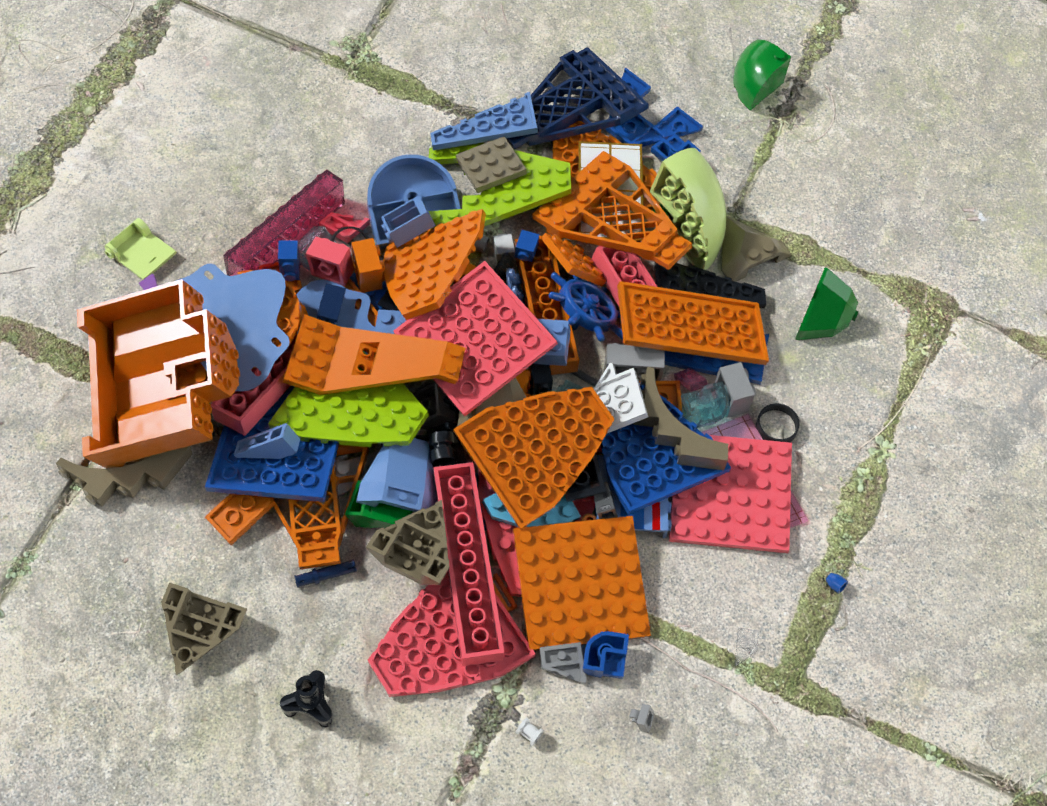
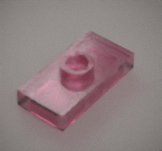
(690, 379)

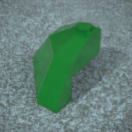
(829, 309)

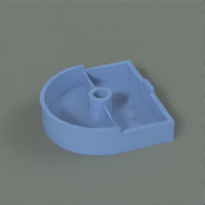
(403, 180)

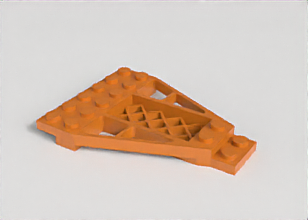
(599, 185)
(320, 544)

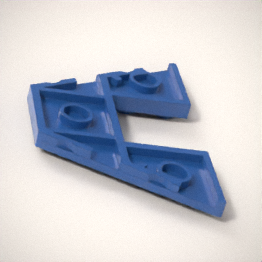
(641, 131)

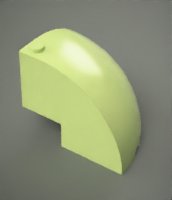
(696, 203)

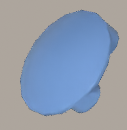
(513, 281)

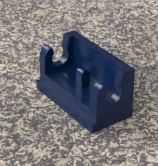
(331, 303)

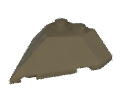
(747, 248)
(414, 546)
(197, 624)

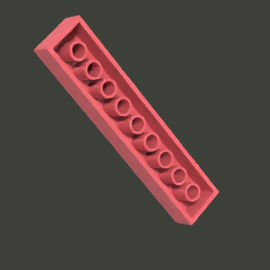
(469, 566)

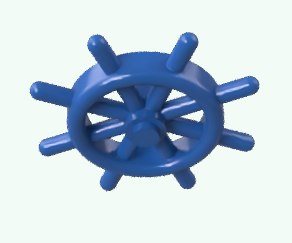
(587, 306)

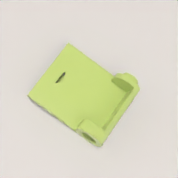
(139, 249)

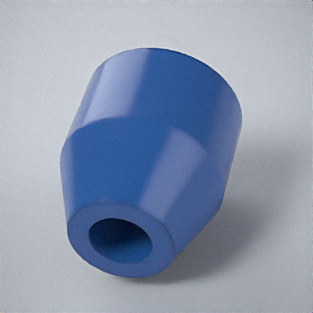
(836, 582)

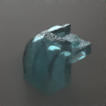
(706, 405)

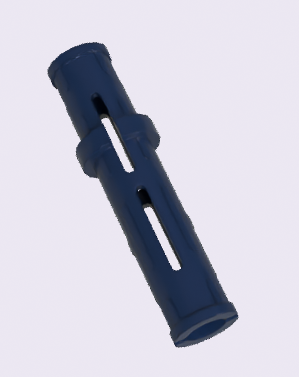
(324, 573)

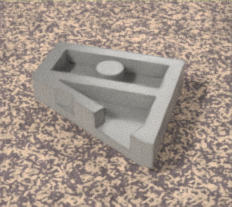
(564, 661)

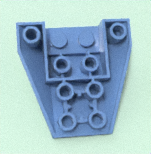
(400, 478)

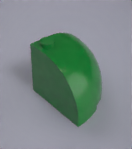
(759, 72)

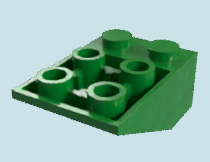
(373, 517)

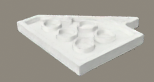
(621, 396)

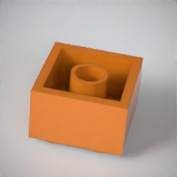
(367, 265)

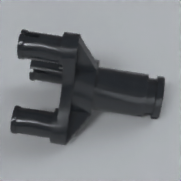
(309, 699)

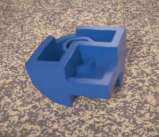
(670, 146)
(606, 655)

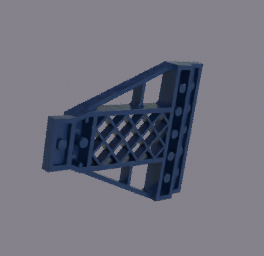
(597, 81)

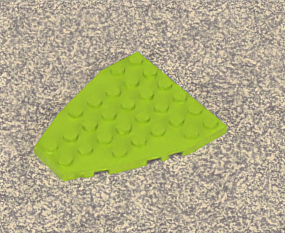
(354, 417)

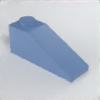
(269, 444)

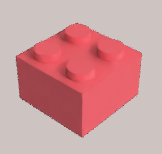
(330, 260)

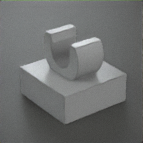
(643, 717)

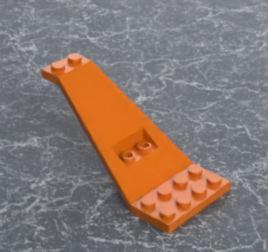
(329, 357)

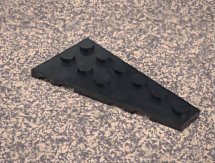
(701, 281)

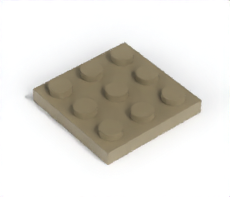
(491, 164)

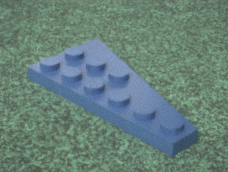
(498, 121)

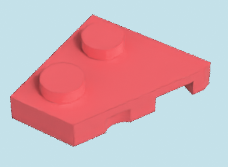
(336, 221)

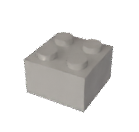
(737, 387)

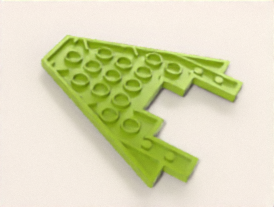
(544, 182)

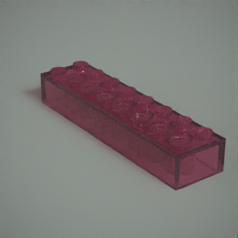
(289, 222)

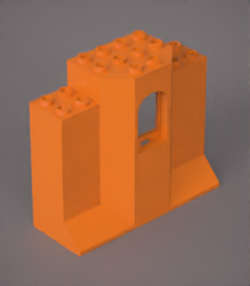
(133, 372)

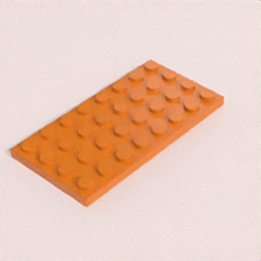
(691, 323)

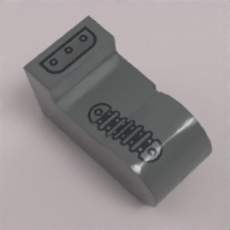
(605, 504)

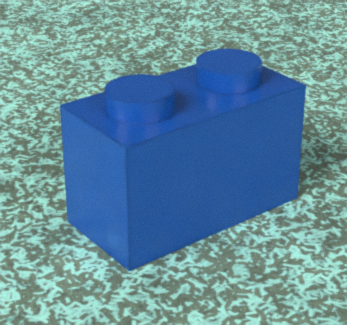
(289, 259)

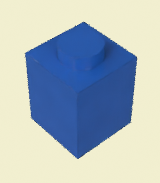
(527, 246)

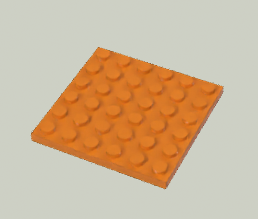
(580, 581)

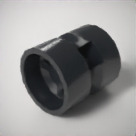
(442, 446)

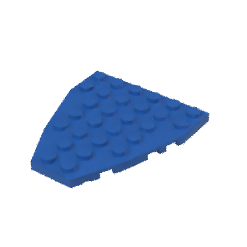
(649, 472)

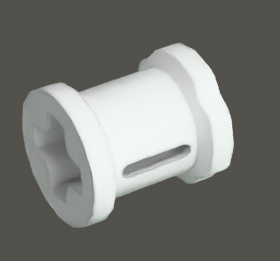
(529, 731)

